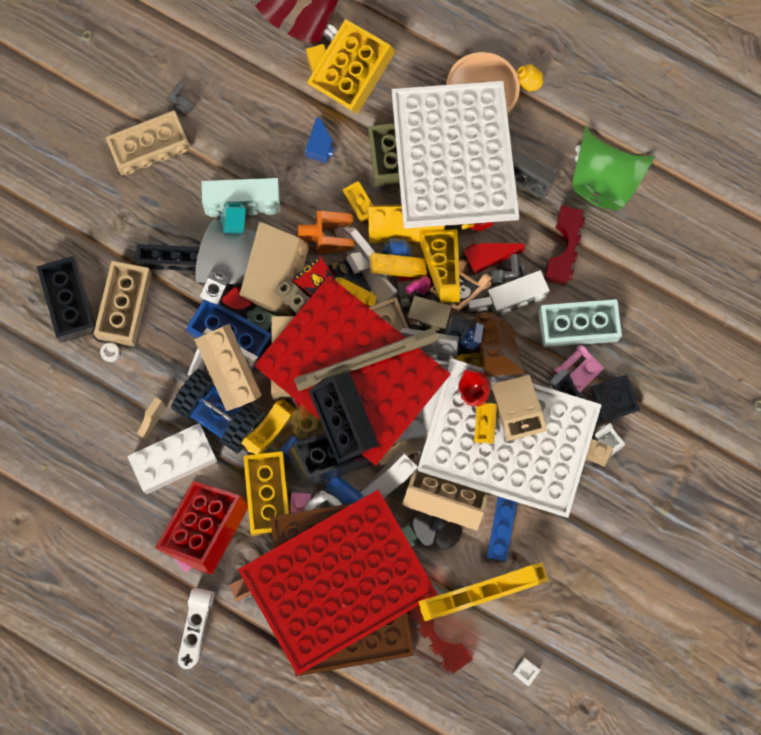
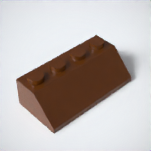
(498, 346)

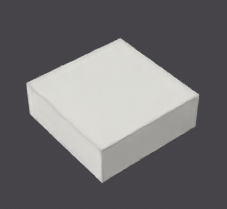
(358, 262)
(526, 671)

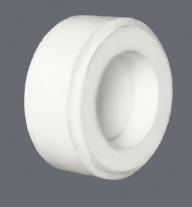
(110, 352)

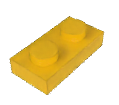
(358, 200)
(485, 423)

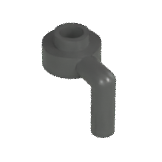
(183, 104)
(499, 276)

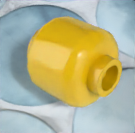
(530, 77)

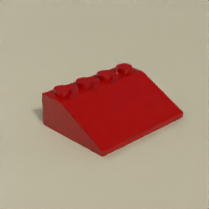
(202, 526)

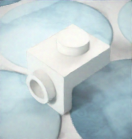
(479, 305)
(607, 436)

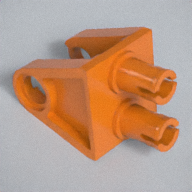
(324, 244)

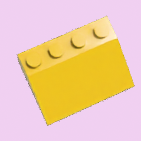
(351, 66)

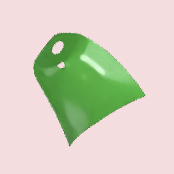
(607, 172)

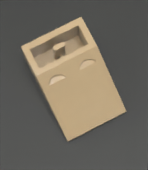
(518, 408)

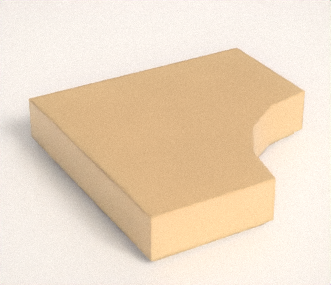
(151, 418)

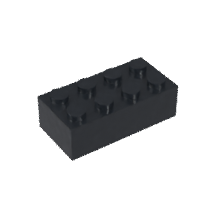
(66, 299)
(316, 462)

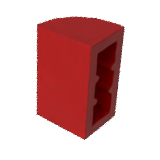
(234, 299)

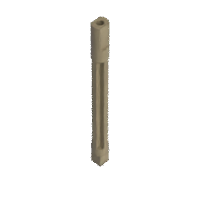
(404, 345)

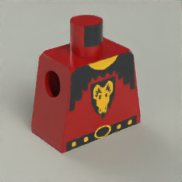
(312, 276)

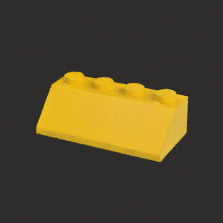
(387, 222)

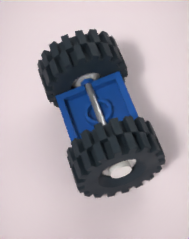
(202, 402)

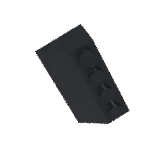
(343, 417)

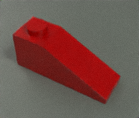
(490, 254)

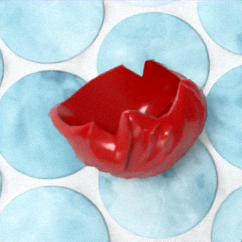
(474, 388)

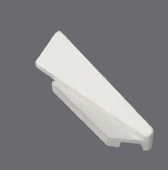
(378, 282)

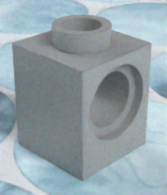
(214, 294)

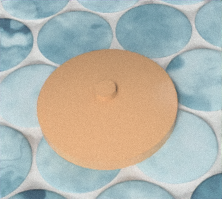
(487, 67)

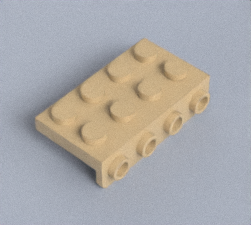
(147, 143)

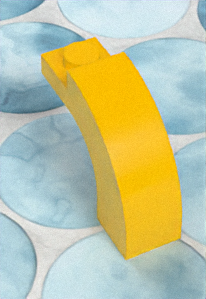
(270, 428)

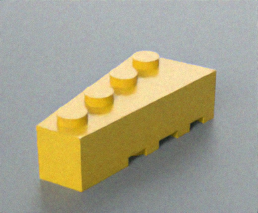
(442, 259)

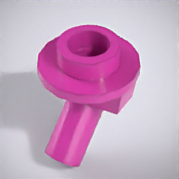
(421, 285)

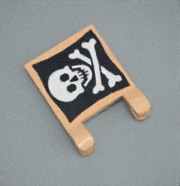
(468, 287)

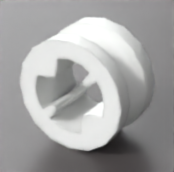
(330, 32)

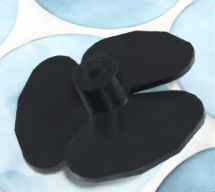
(427, 526)

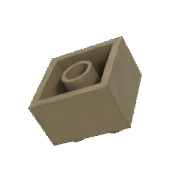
(427, 315)

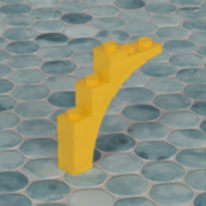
(483, 591)

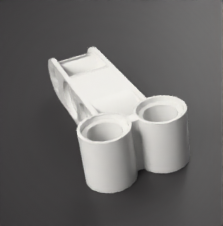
(199, 603)

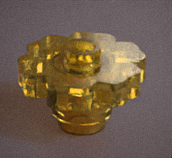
(302, 428)

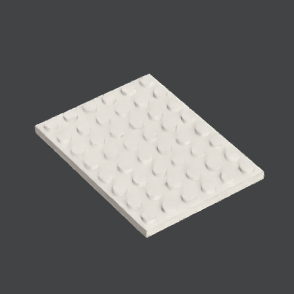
(454, 155)
(527, 470)

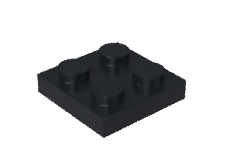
(616, 398)

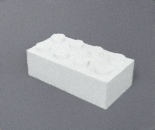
(172, 459)

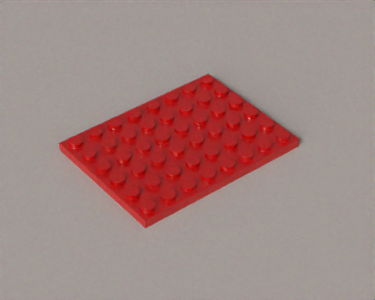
(340, 327)
(337, 582)

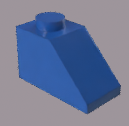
(319, 143)

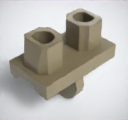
(292, 294)

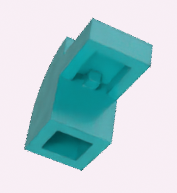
(233, 218)

